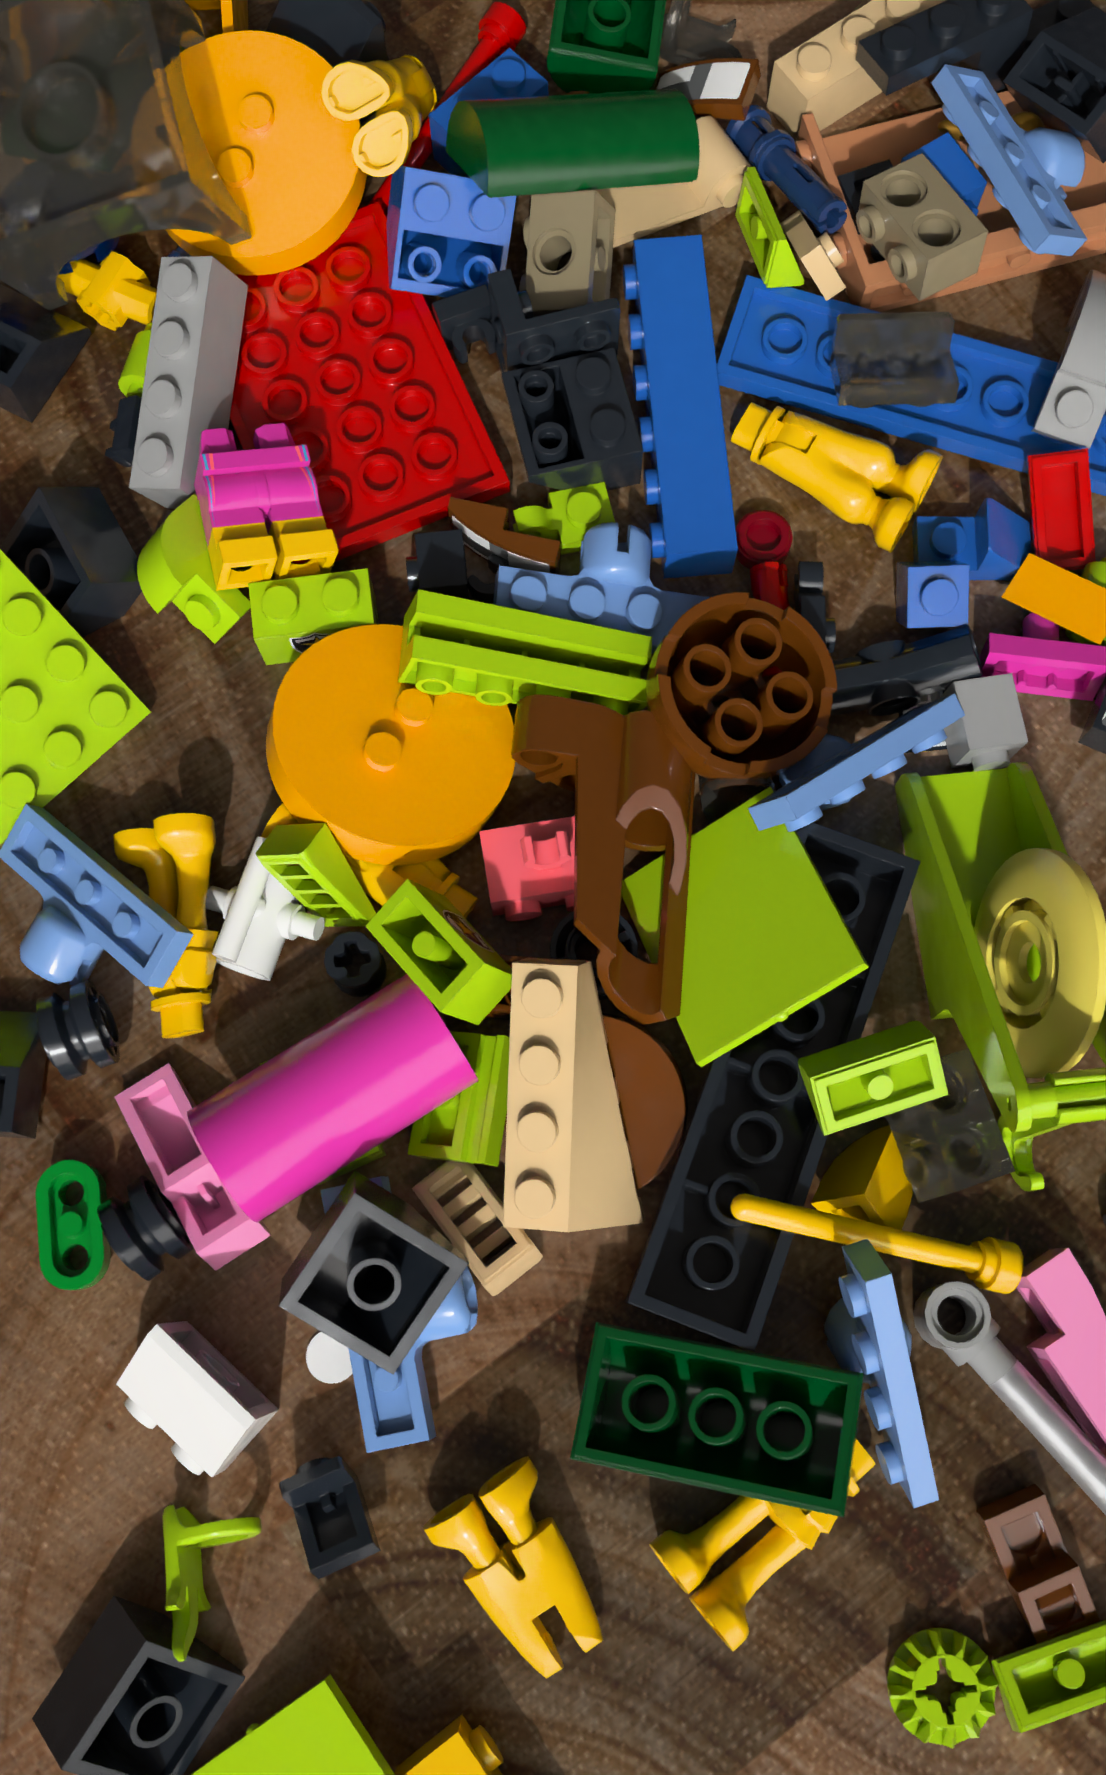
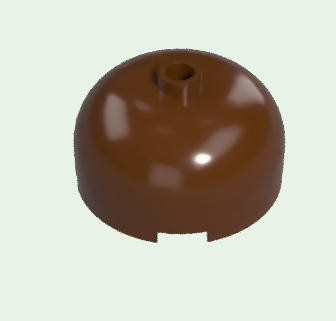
(720, 657)

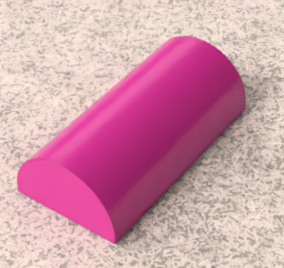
(330, 1098)

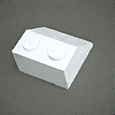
(193, 1397)

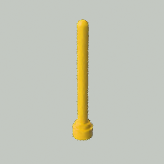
(990, 1262)

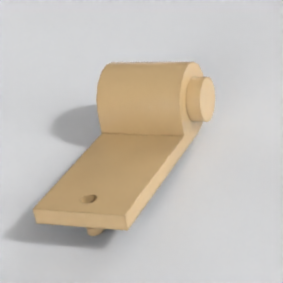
(656, 207)

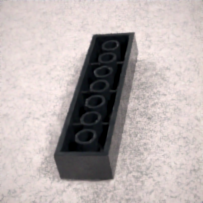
(757, 1124)

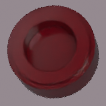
(763, 538)

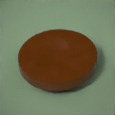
(650, 1095)

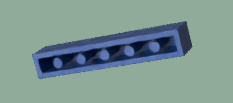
(682, 408)

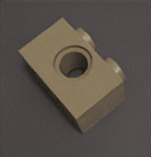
(564, 224)

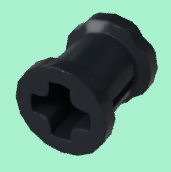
(340, 955)

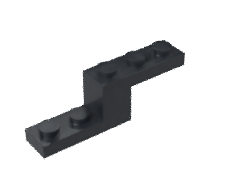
(962, 34)

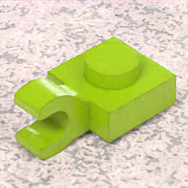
(568, 516)

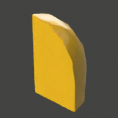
(867, 1182)

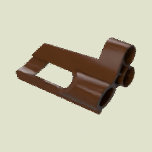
(627, 794)

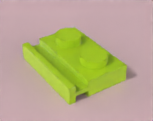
(473, 1121)

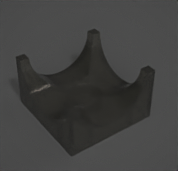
(98, 135)

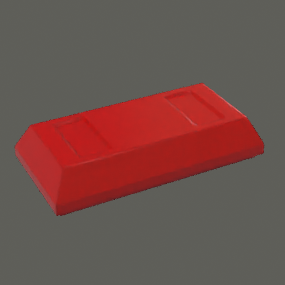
(1062, 508)

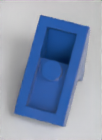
(990, 542)

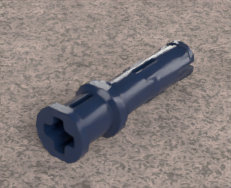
(775, 159)

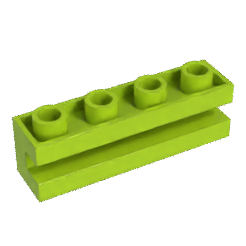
(518, 653)

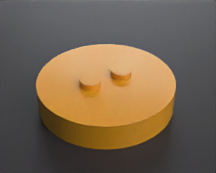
(272, 148)
(380, 760)

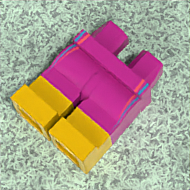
(260, 508)

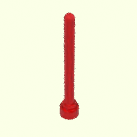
(499, 31)

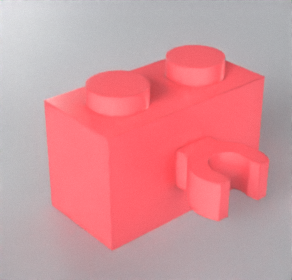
(530, 867)

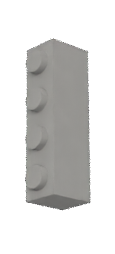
(186, 373)

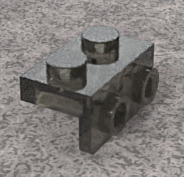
(893, 359)

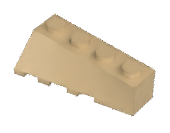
(824, 71)
(564, 1118)

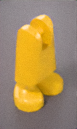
(524, 1573)

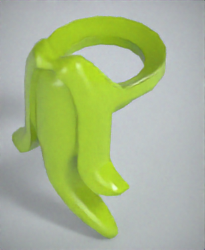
(183, 1566)

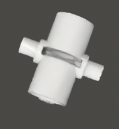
(258, 920)

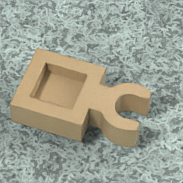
(817, 254)

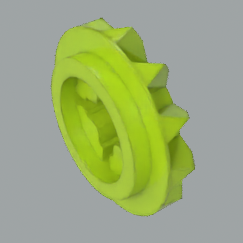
(916, 1667)

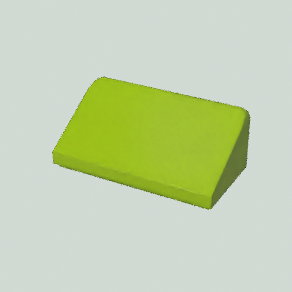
(765, 235)
(873, 1076)
(1053, 1677)

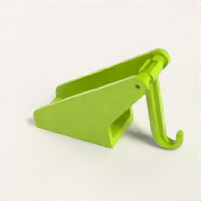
(962, 835)

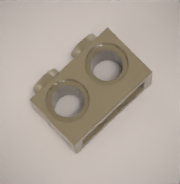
(920, 227)

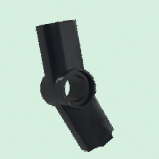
(897, 674)

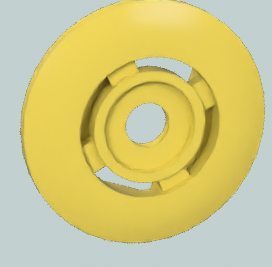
(1052, 904)

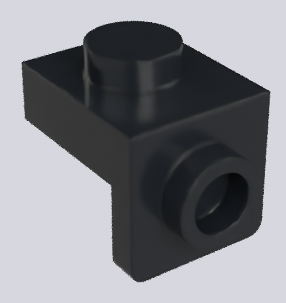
(330, 1515)

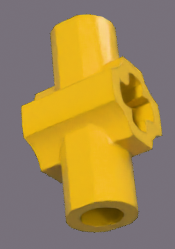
(111, 290)

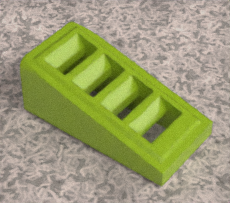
(316, 873)

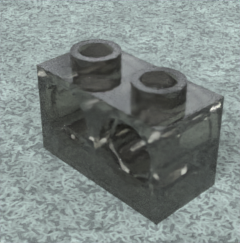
(953, 1137)

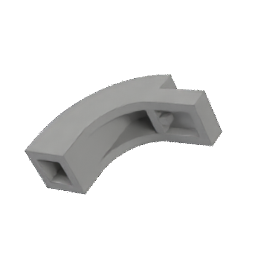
(1078, 388)

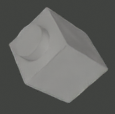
(991, 724)

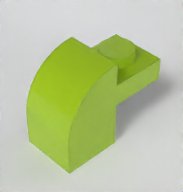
(179, 570)

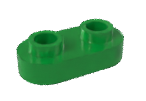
(68, 1226)

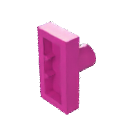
(1044, 663)

